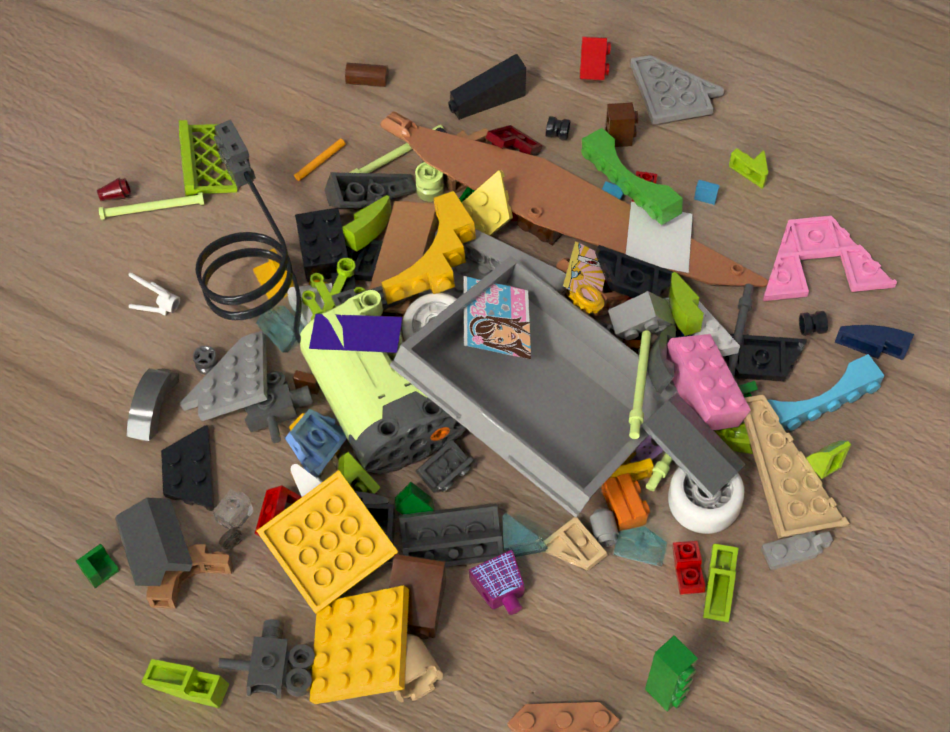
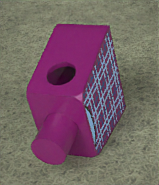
(499, 582)

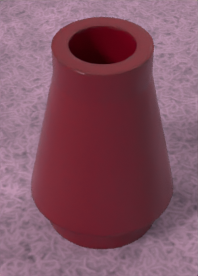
(114, 190)

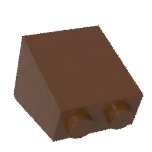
(426, 590)

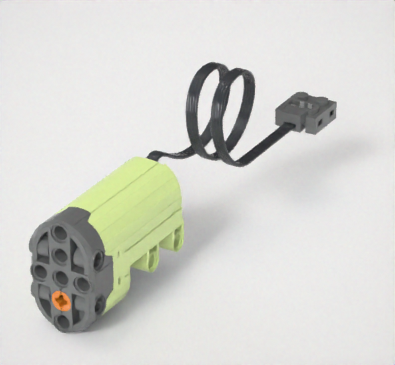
(376, 406)

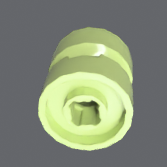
(428, 182)

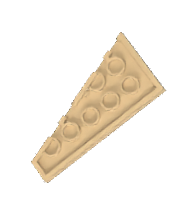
(789, 481)

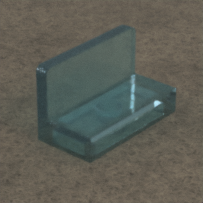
(278, 326)

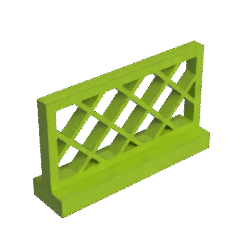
(189, 163)

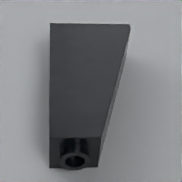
(490, 89)

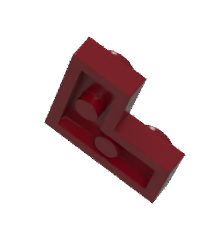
(510, 136)

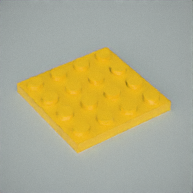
(327, 541)
(360, 646)

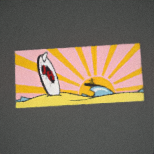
(584, 269)

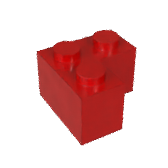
(593, 58)

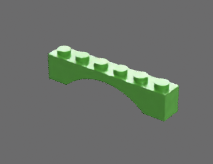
(657, 200)

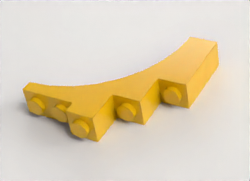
(447, 251)

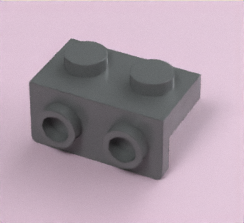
(444, 466)

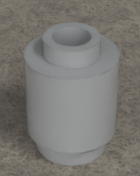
(604, 527)

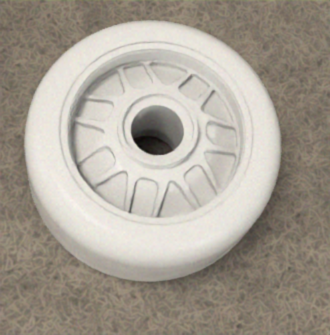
(423, 311)
(699, 512)

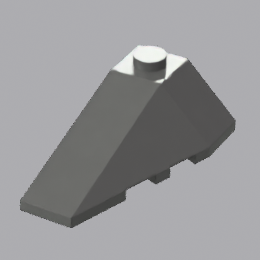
(363, 189)

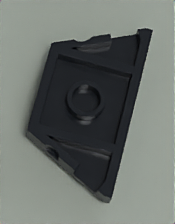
(632, 275)
(767, 357)
(189, 469)

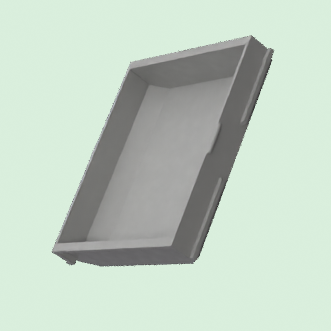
(547, 416)

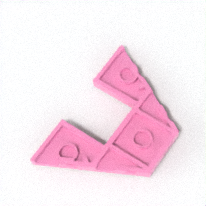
(820, 239)

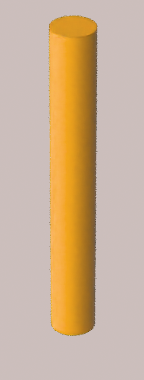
(319, 159)

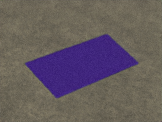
(359, 333)

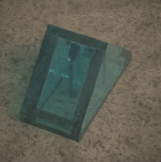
(520, 539)
(640, 545)

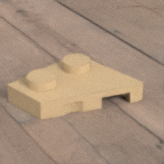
(575, 545)

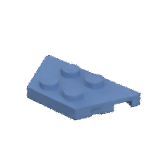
(315, 441)

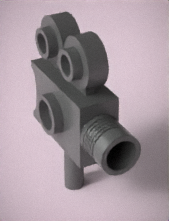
(278, 407)
(270, 663)

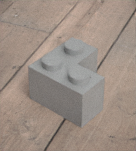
(641, 314)

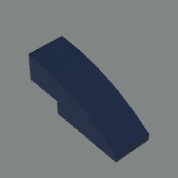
(875, 339)

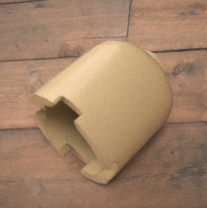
(420, 671)

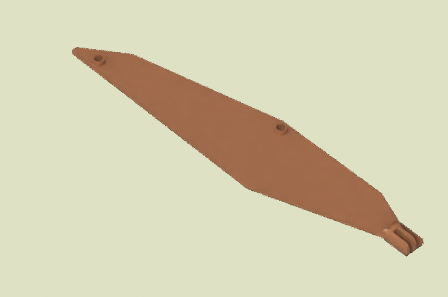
(552, 196)

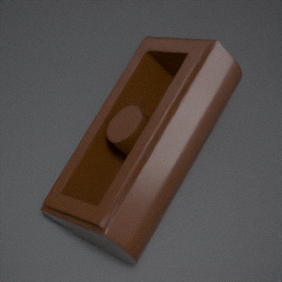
(366, 74)

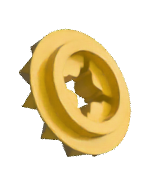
(585, 303)

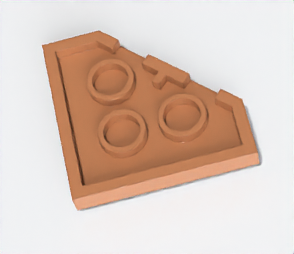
(563, 718)

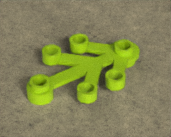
(344, 263)

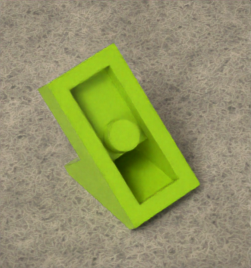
(750, 168)
(354, 472)

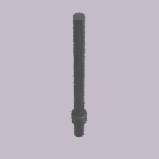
(744, 307)

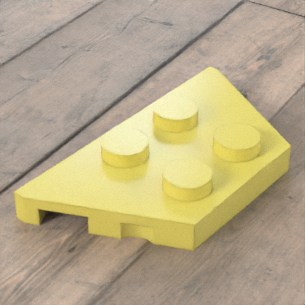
(489, 205)

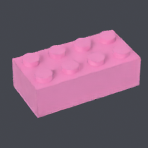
(706, 381)

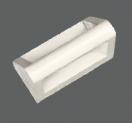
(303, 479)

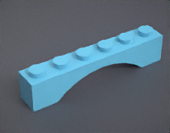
(860, 378)

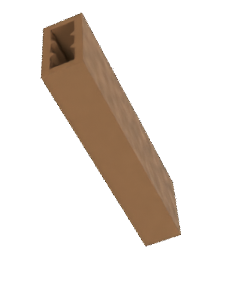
(405, 242)

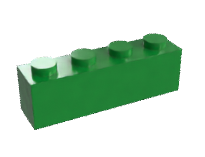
(671, 674)

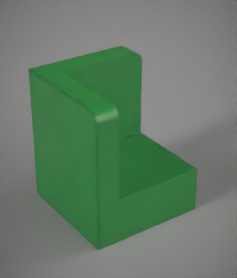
(413, 500)
(97, 565)

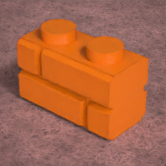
(624, 501)

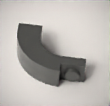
(147, 403)

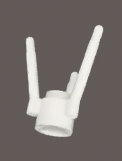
(167, 301)

